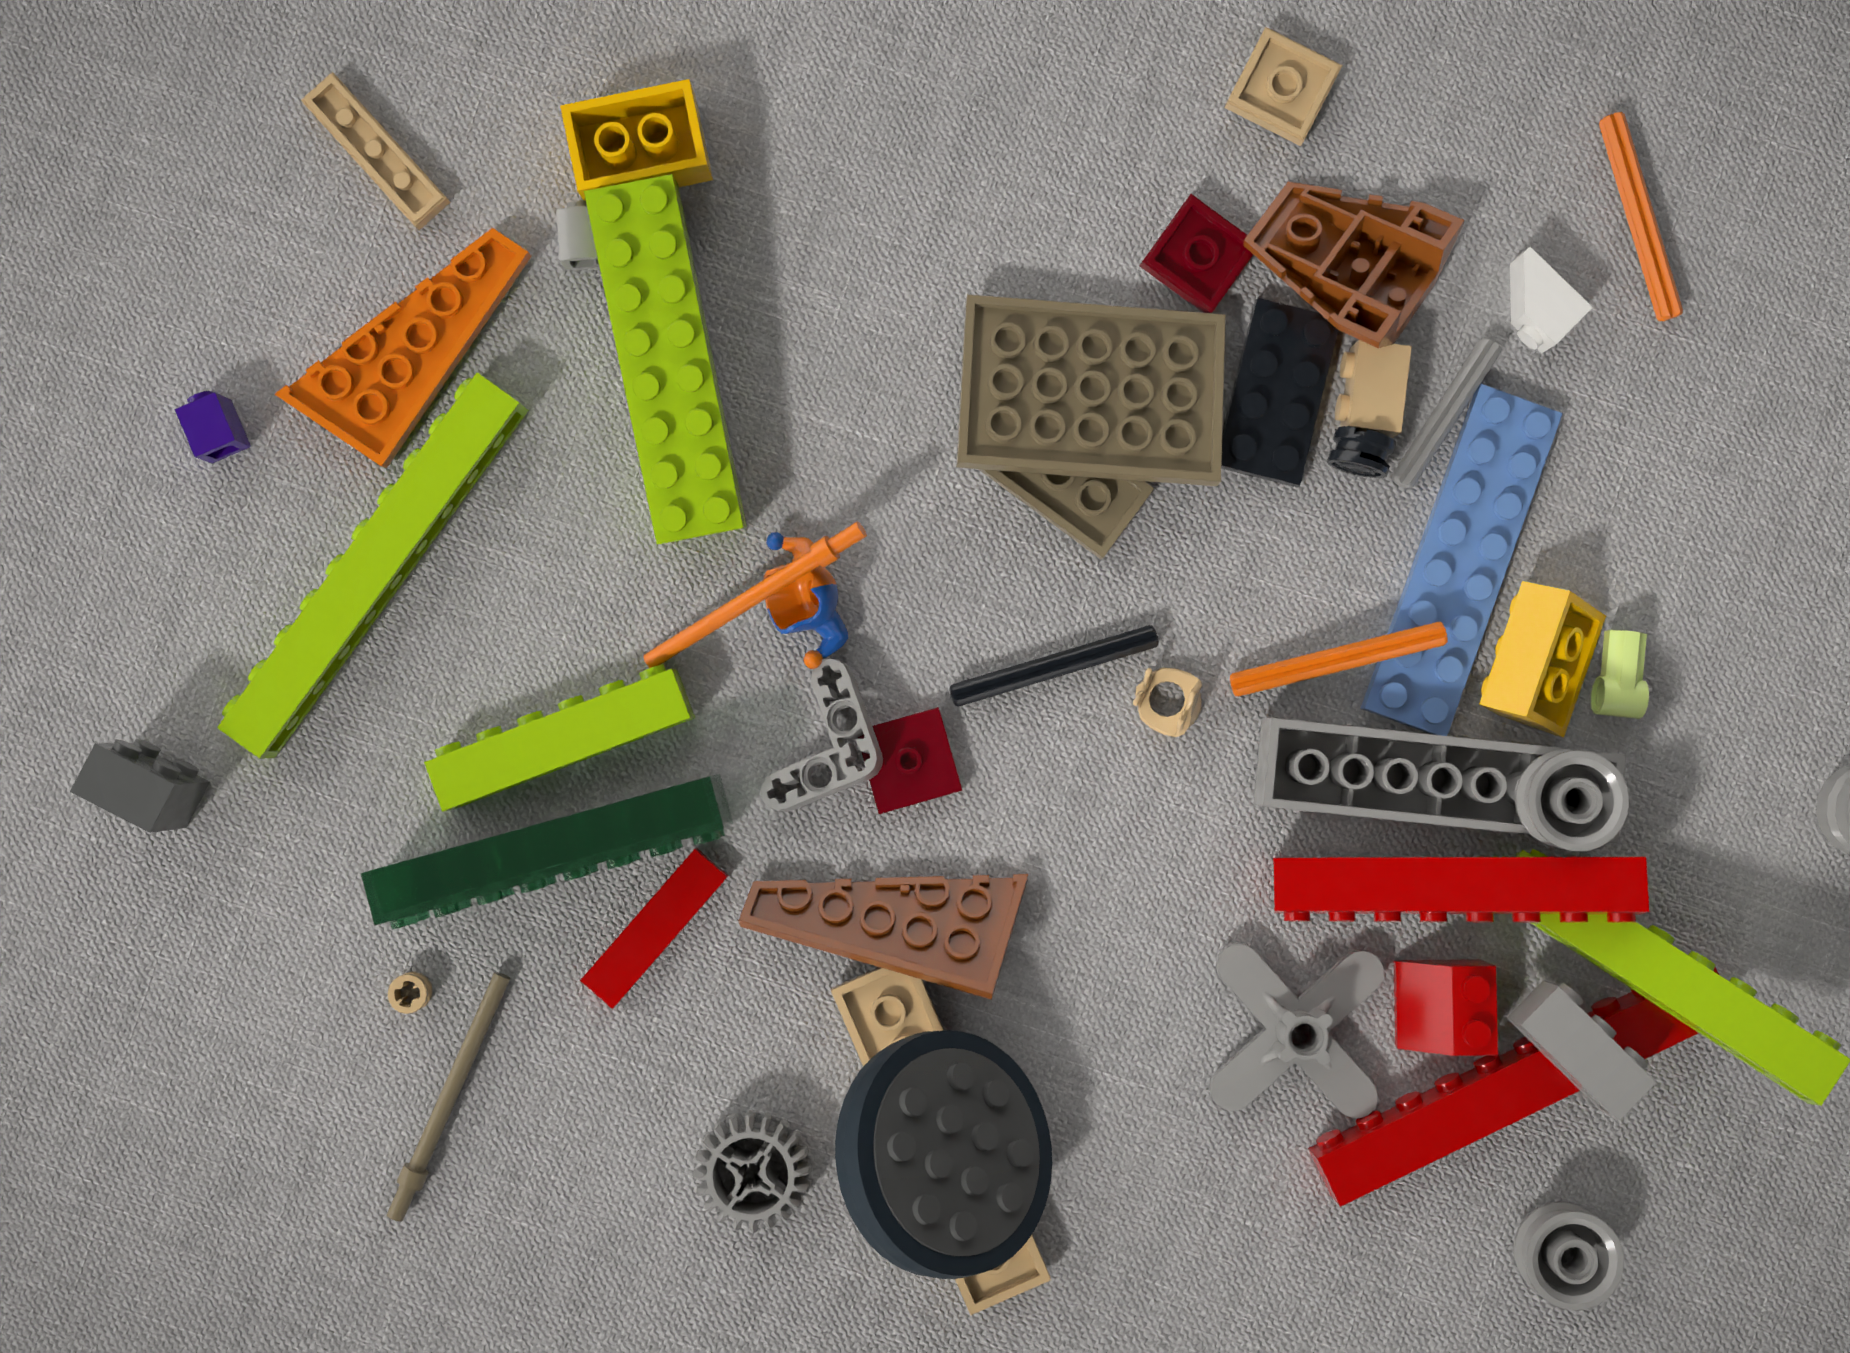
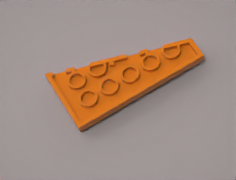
(401, 359)

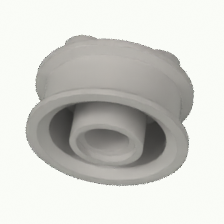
(1601, 804)
(1594, 1267)

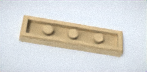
(375, 151)

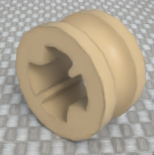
(402, 981)

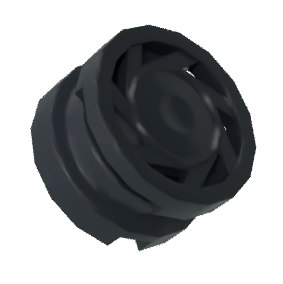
(1361, 452)

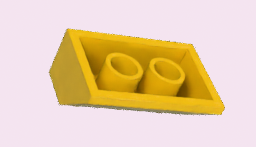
(1542, 658)

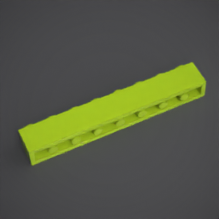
(1705, 1001)

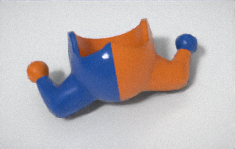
(806, 602)

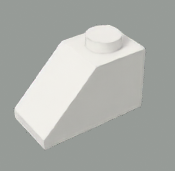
(1542, 302)

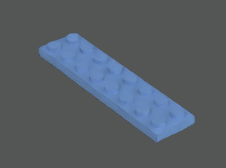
(1464, 556)

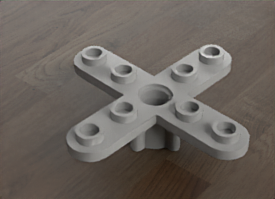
(1280, 1012)

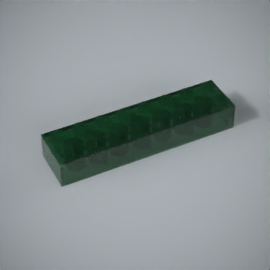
(538, 852)

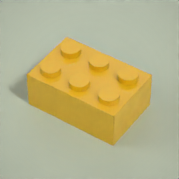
(637, 137)

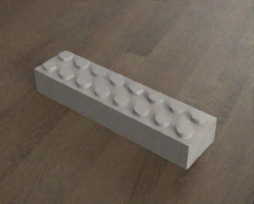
(1397, 774)

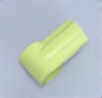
(1621, 685)

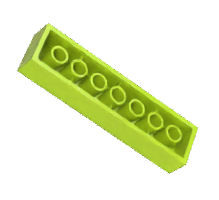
(665, 359)

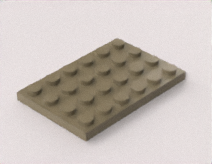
(1091, 390)

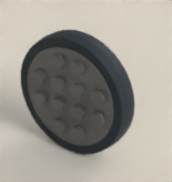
(944, 1154)

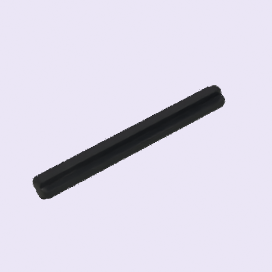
(1054, 665)

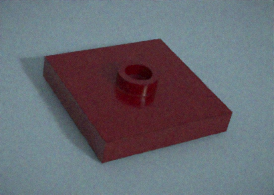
(1198, 255)
(914, 763)

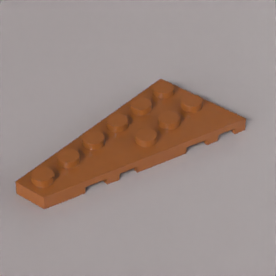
(910, 925)

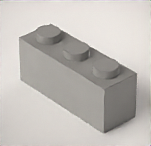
(1583, 1048)

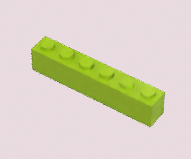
(559, 739)

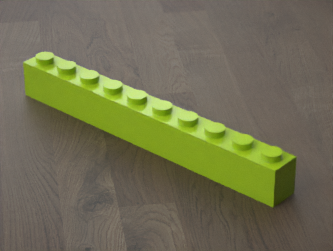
(372, 567)

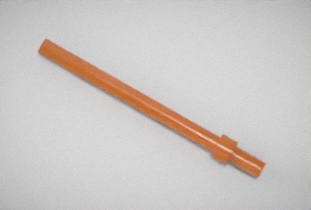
(822, 553)

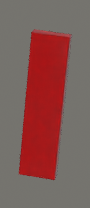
(654, 928)

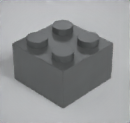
(141, 785)

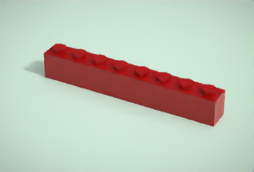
(1461, 886)

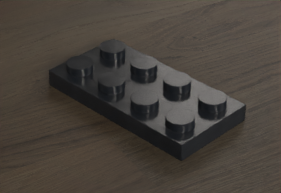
(1277, 392)

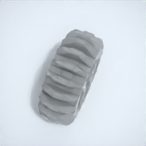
(767, 1183)

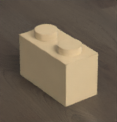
(1374, 388)

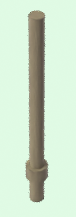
(414, 1173)

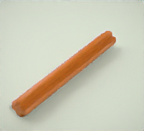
(1640, 216)
(1338, 659)

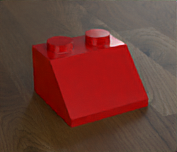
(1446, 1006)

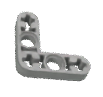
(837, 758)

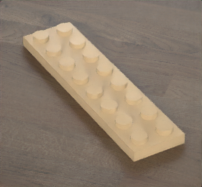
(881, 1011)

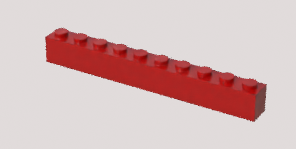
(1474, 1104)

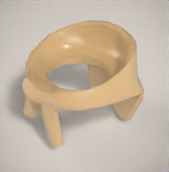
(1180, 722)

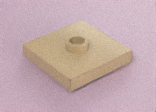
(1283, 86)

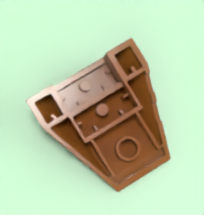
(1355, 257)

